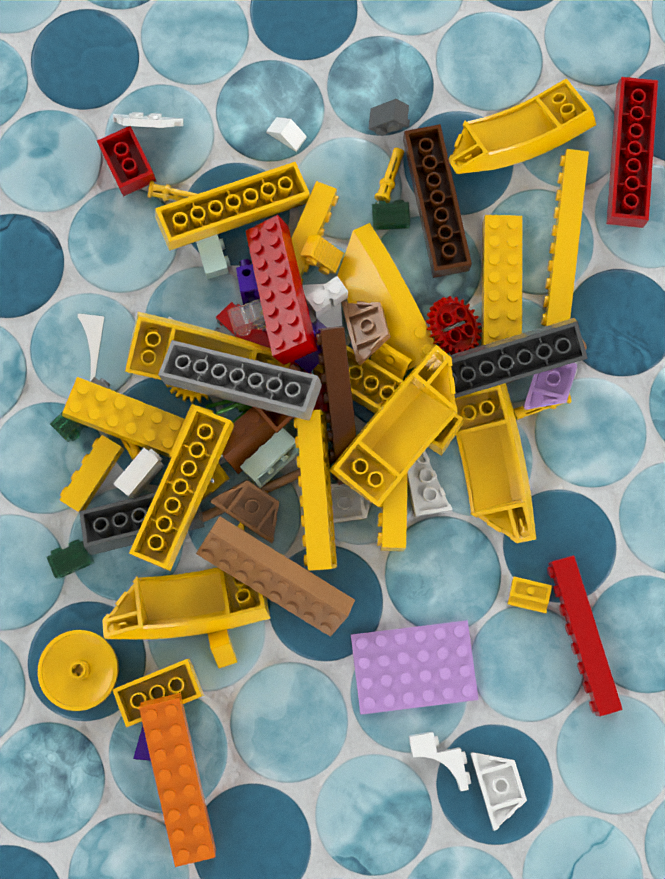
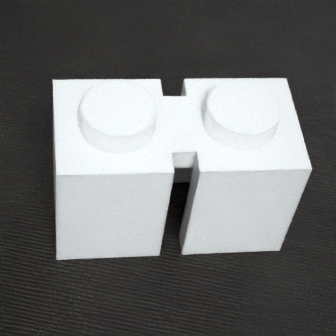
(319, 299)

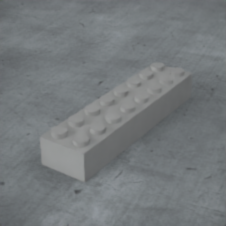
(240, 380)

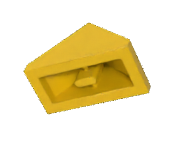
(222, 648)

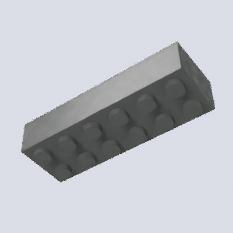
(119, 523)

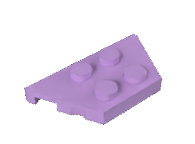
(551, 387)

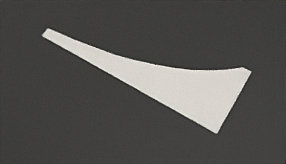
(93, 327)

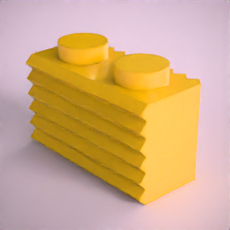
(321, 254)

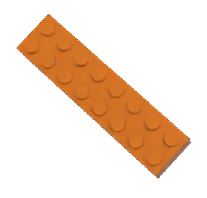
(177, 779)

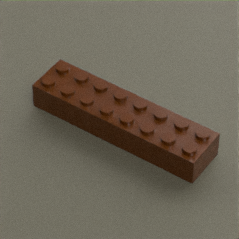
(437, 201)

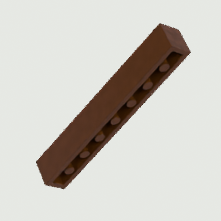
(337, 390)

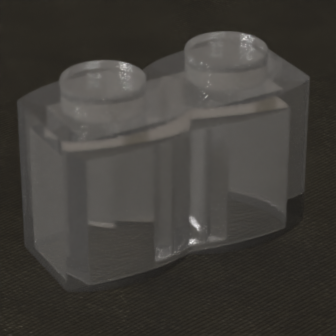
(247, 318)

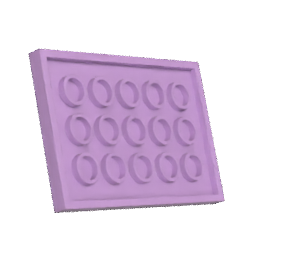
(414, 667)

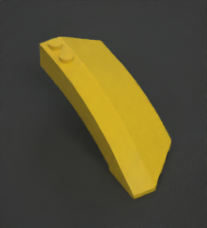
(522, 130)
(373, 277)
(154, 334)
(400, 429)
(495, 463)
(184, 606)

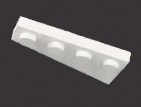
(424, 489)

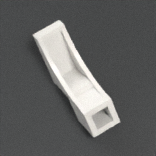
(425, 746)

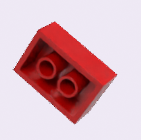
(126, 160)

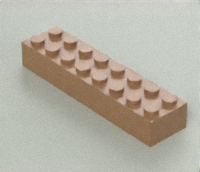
(275, 576)

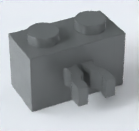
(389, 117)

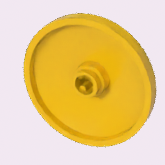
(78, 670)

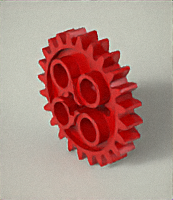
(448, 313)

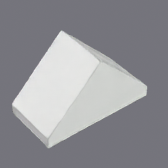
(287, 133)

